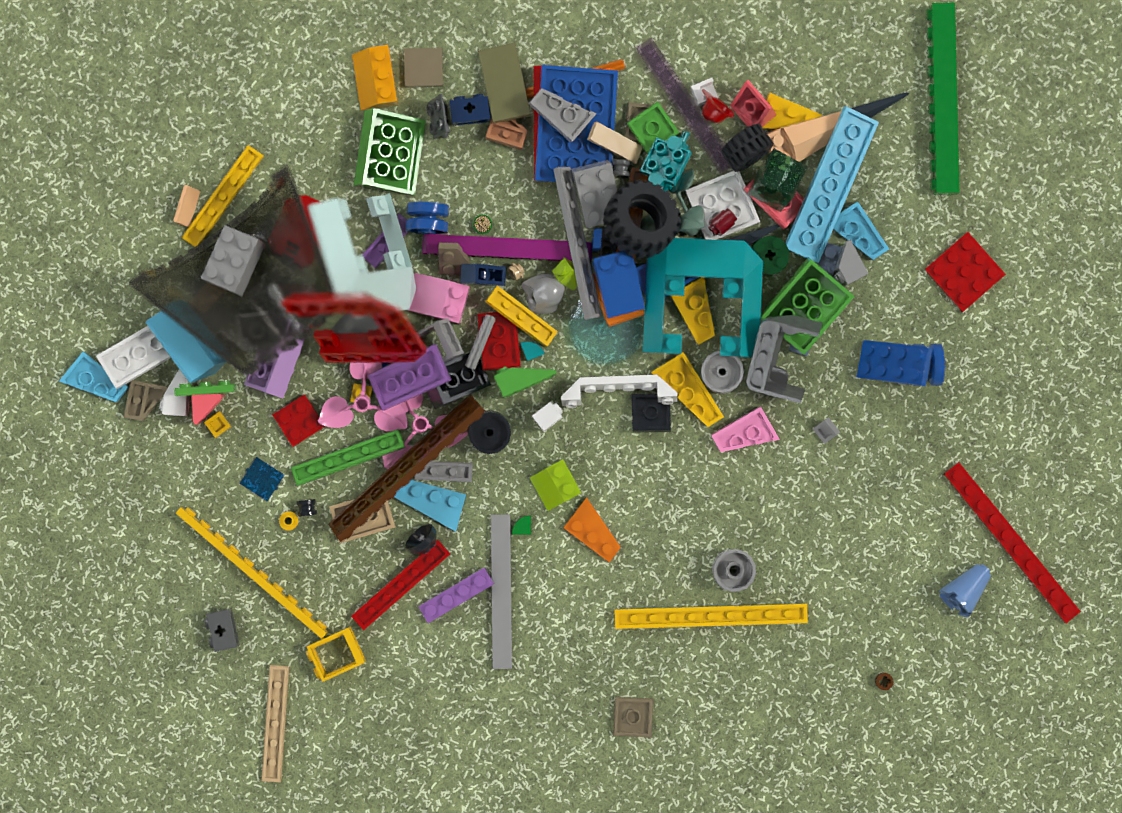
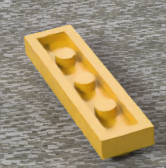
(521, 316)

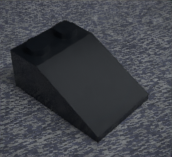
(463, 382)

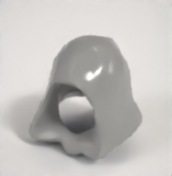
(546, 292)

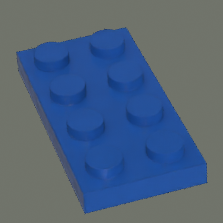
(894, 362)

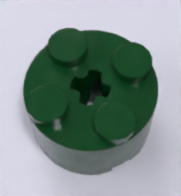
(775, 247)

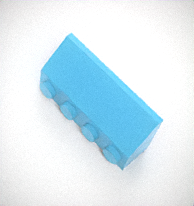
(187, 352)

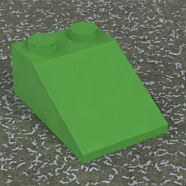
(518, 379)

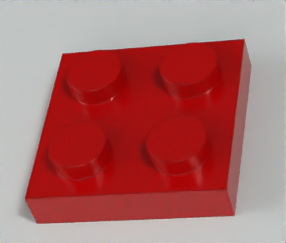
(298, 420)

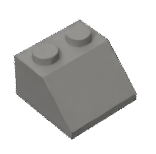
(849, 265)

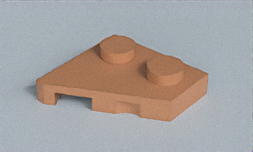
(507, 133)

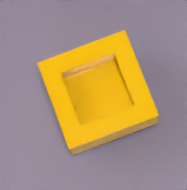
(357, 391)
(217, 424)

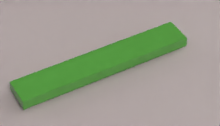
(348, 457)

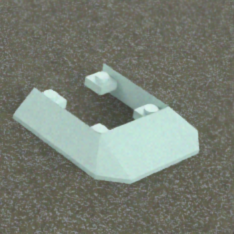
(349, 271)

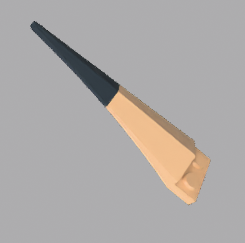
(809, 136)

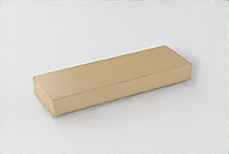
(615, 142)

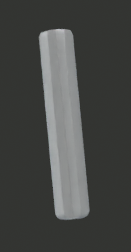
(480, 341)

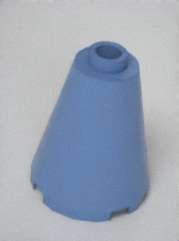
(966, 589)

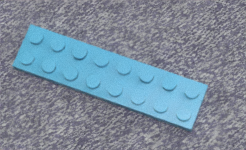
(831, 184)

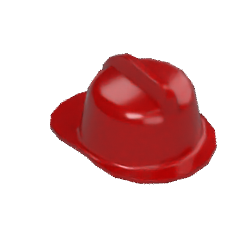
(715, 110)

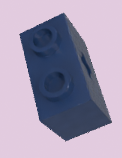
(479, 114)
(483, 274)

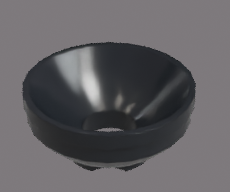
(422, 540)

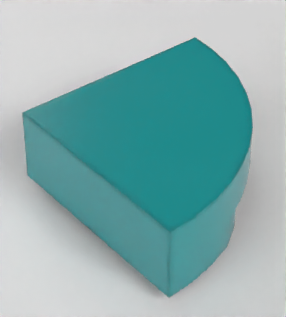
(531, 350)

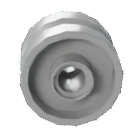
(714, 380)
(741, 578)

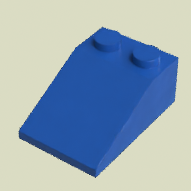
(618, 284)

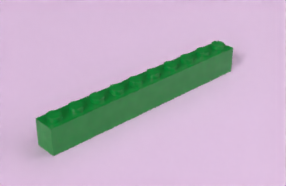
(943, 99)

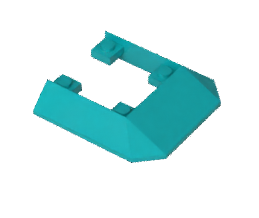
(706, 259)

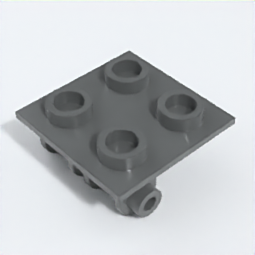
(437, 111)

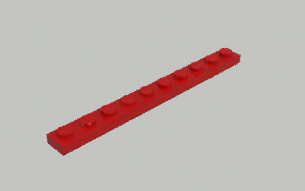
(1012, 542)

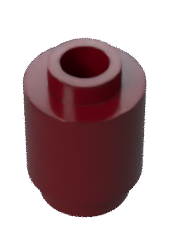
(722, 222)

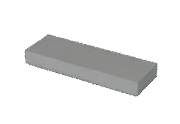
(446, 472)

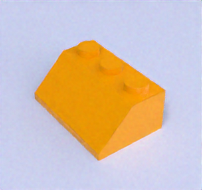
(375, 78)

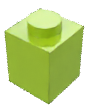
(565, 274)

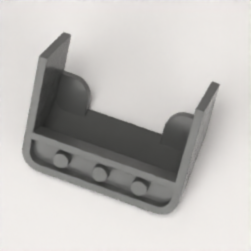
(763, 372)

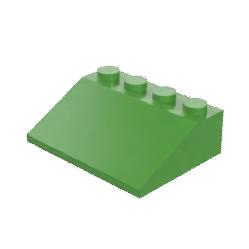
(389, 152)
(809, 295)

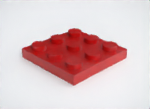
(965, 272)

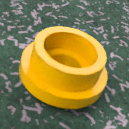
(293, 516)

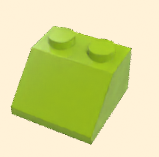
(555, 485)

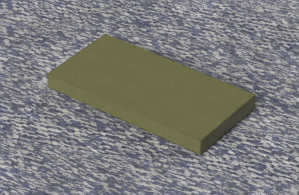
(504, 83)

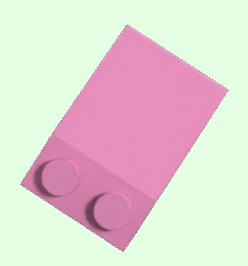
(439, 298)

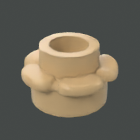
(515, 271)

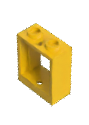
(353, 645)

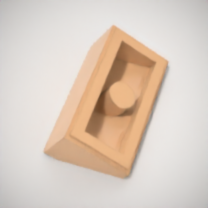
(186, 206)

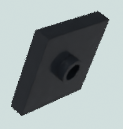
(649, 414)

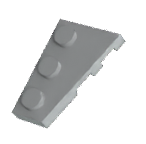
(564, 116)

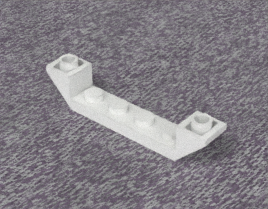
(572, 396)

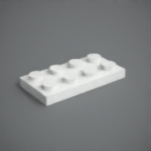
(132, 357)

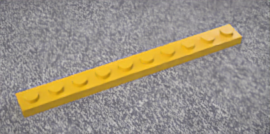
(246, 566)
(711, 616)

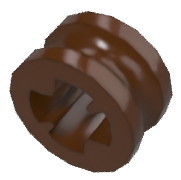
(888, 685)

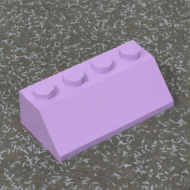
(275, 376)

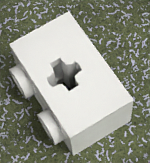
(548, 416)

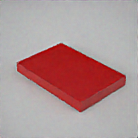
(502, 344)

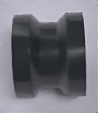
(306, 507)

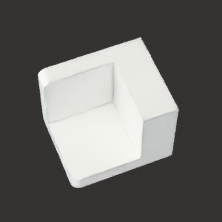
(697, 93)

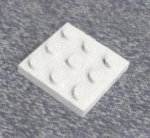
(719, 195)

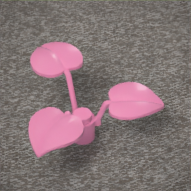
(337, 413)
(419, 425)

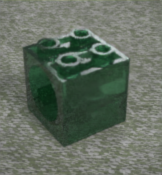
(777, 180)

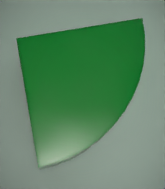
(522, 526)

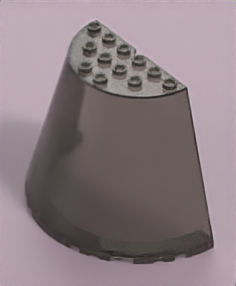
(255, 326)

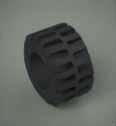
(747, 147)

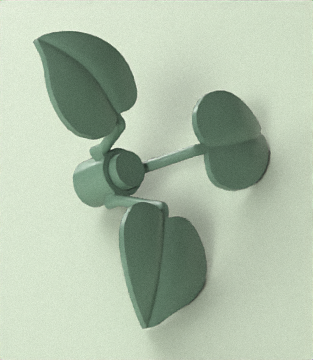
(692, 219)

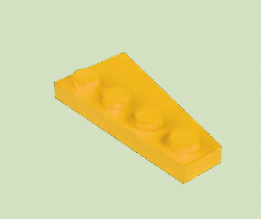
(690, 389)

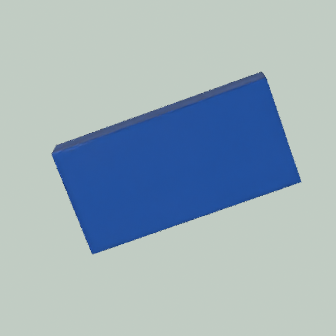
(596, 246)

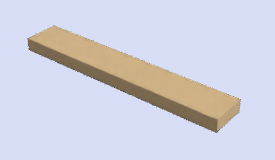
(275, 723)

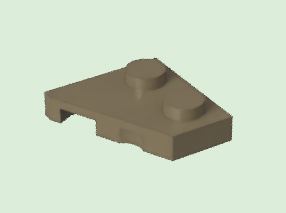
(451, 258)
(142, 399)

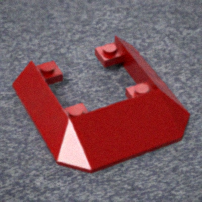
(391, 342)

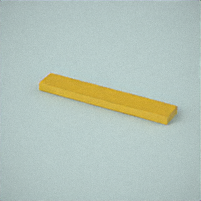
(222, 196)

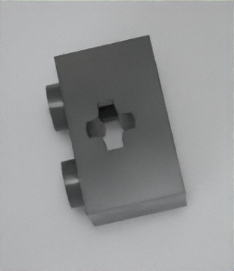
(226, 620)

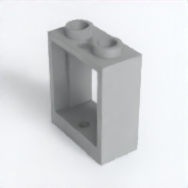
(446, 336)

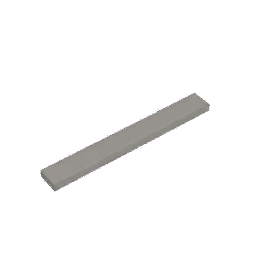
(577, 243)
(501, 592)

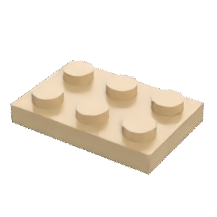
(376, 522)

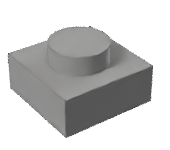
(826, 430)

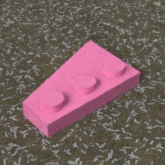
(746, 431)

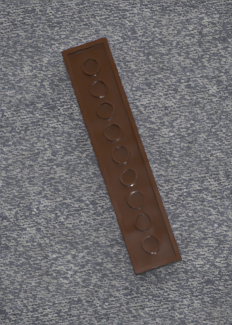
(406, 468)

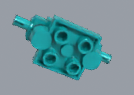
(667, 161)

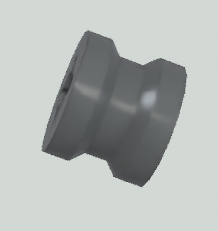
(620, 168)

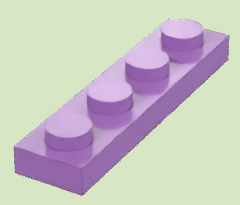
(456, 595)

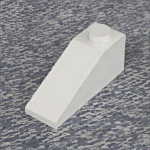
(174, 404)

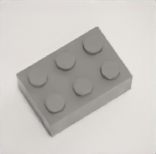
(594, 189)
(233, 260)

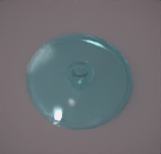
(604, 343)

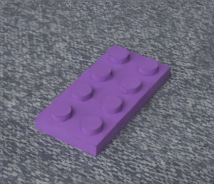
(409, 379)

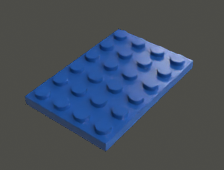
(593, 91)

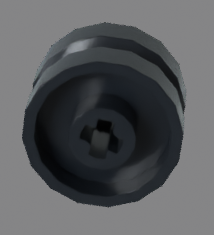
(493, 443)

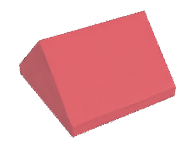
(752, 106)
(203, 404)

